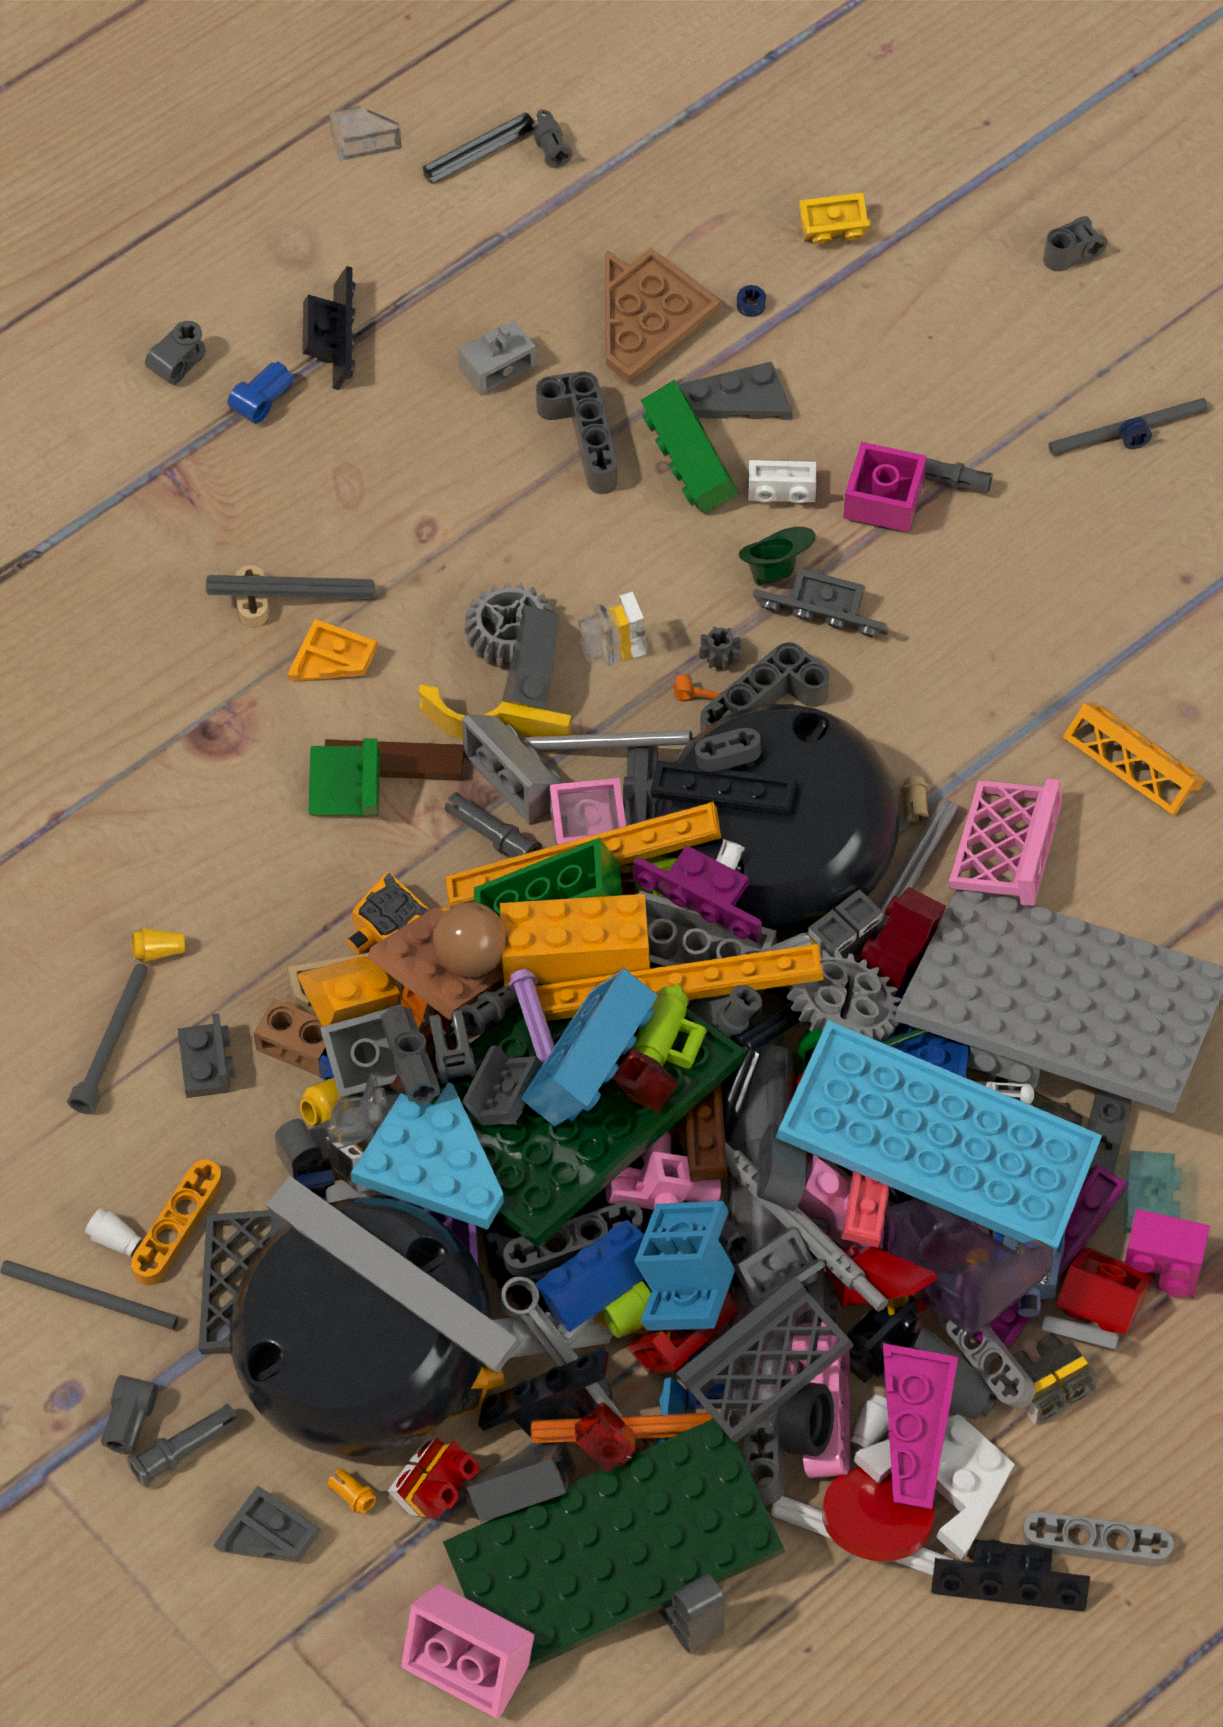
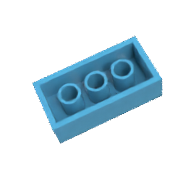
(590, 1048)

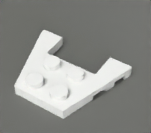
(968, 1477)

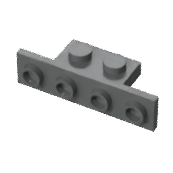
(825, 598)

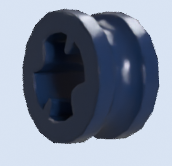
(753, 292)
(1135, 433)

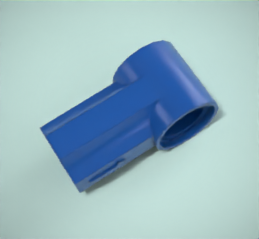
(255, 398)

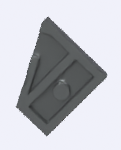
(267, 1530)

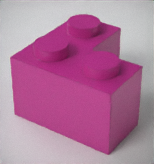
(1168, 1247)

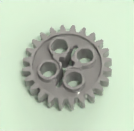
(867, 1002)

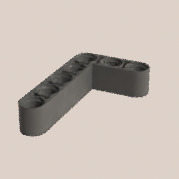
(696, 1613)

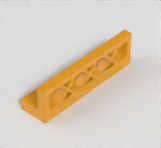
(1140, 746)

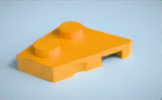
(331, 654)

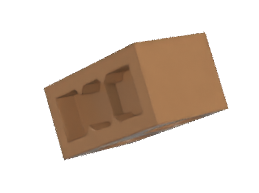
(290, 1044)

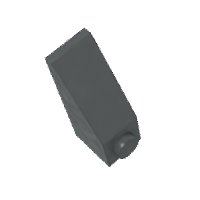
(532, 659)

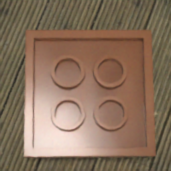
(412, 962)

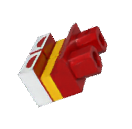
(433, 1478)

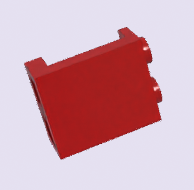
(661, 1354)

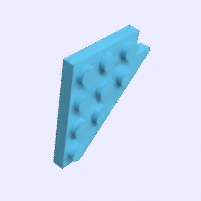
(432, 1160)

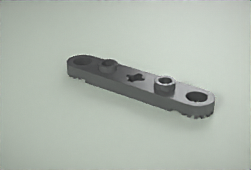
(1108, 1119)

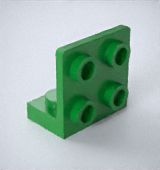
(345, 780)

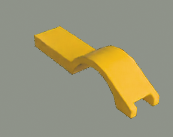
(524, 719)

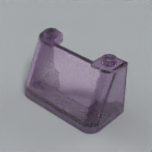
(973, 1270)

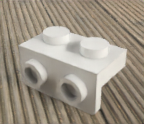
(782, 481)

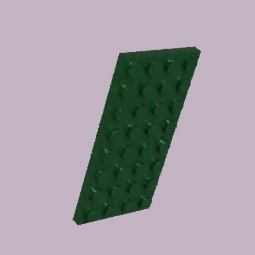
(618, 1542)

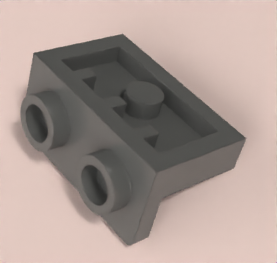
(204, 1058)

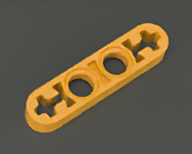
(180, 1223)

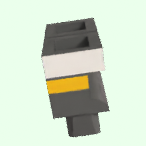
(848, 926)

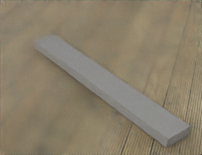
(394, 1274)

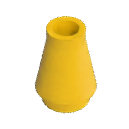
(155, 944)

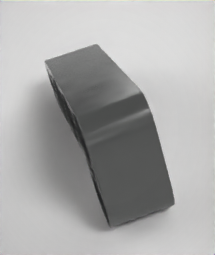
(580, 397)
(780, 681)
(306, 1149)

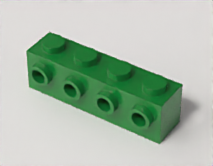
(689, 447)

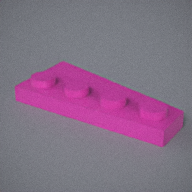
(918, 1411)

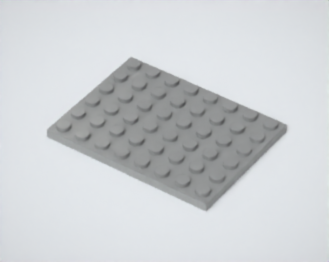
(1065, 997)

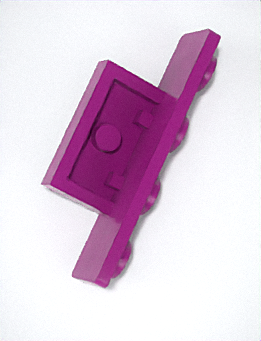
(703, 887)

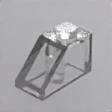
(363, 133)

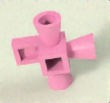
(661, 1180)

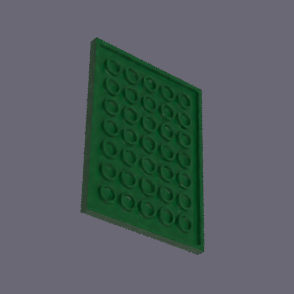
(559, 1168)

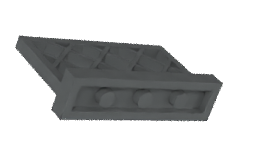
(211, 1257)
(748, 1342)

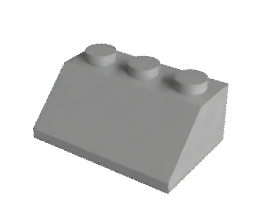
(508, 765)

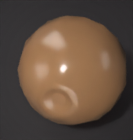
(469, 939)

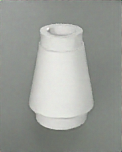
(111, 1232)
(871, 1423)

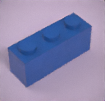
(593, 1277)

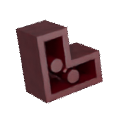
(904, 936)

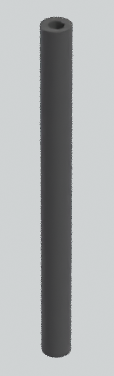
(1111, 431)
(89, 1294)

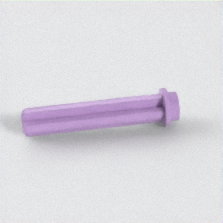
(524, 983)

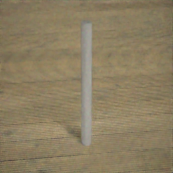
(609, 740)

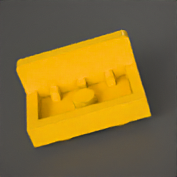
(834, 217)

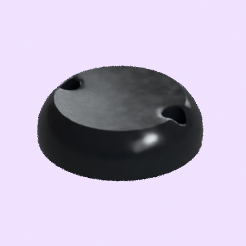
(839, 823)
(337, 1355)

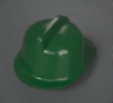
(776, 554)

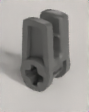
(447, 1057)

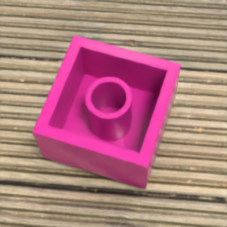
(884, 486)

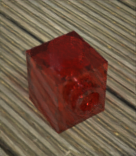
(645, 1080)
(605, 1437)

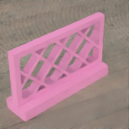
(1034, 849)

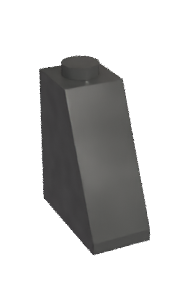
(521, 1481)

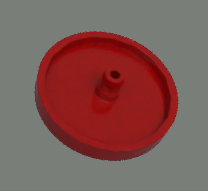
(867, 1521)

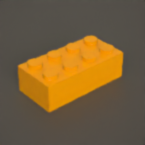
(575, 937)

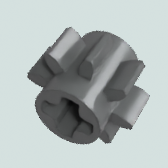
(720, 648)

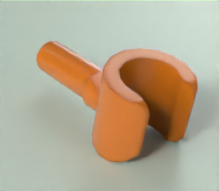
(685, 691)

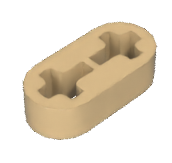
(256, 619)

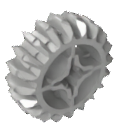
(503, 613)

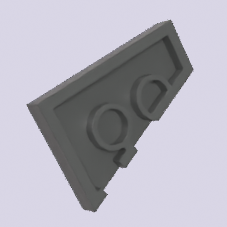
(739, 392)

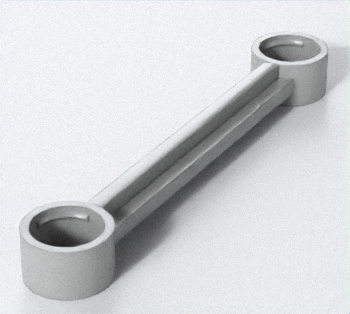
(550, 1338)

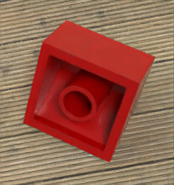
(1103, 1291)

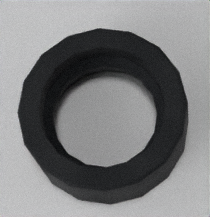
(807, 1420)

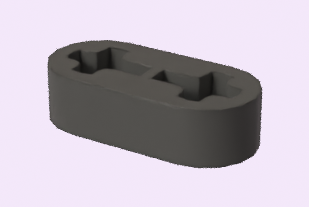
(728, 749)

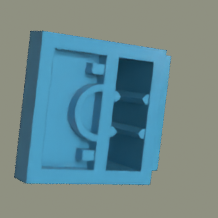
(685, 1265)

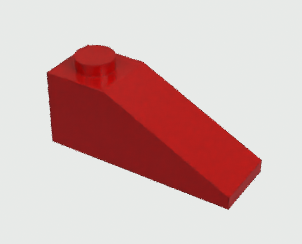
(885, 1271)

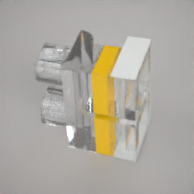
(614, 632)

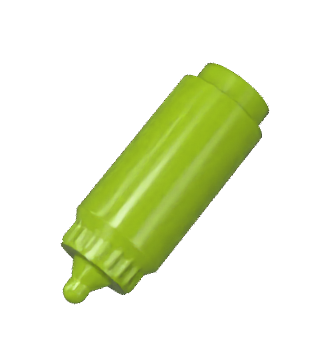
(660, 1032)

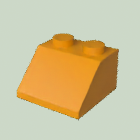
(348, 990)

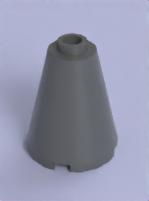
(970, 1392)

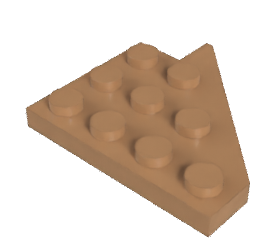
(649, 311)

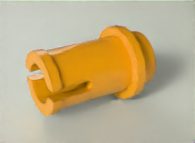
(354, 1493)

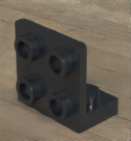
(876, 1329)

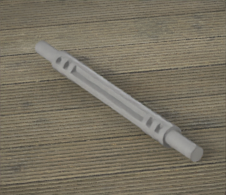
(813, 1237)

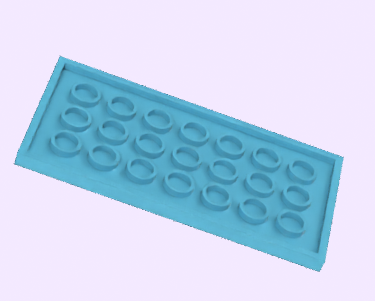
(939, 1137)

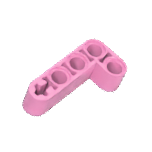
(836, 1457)

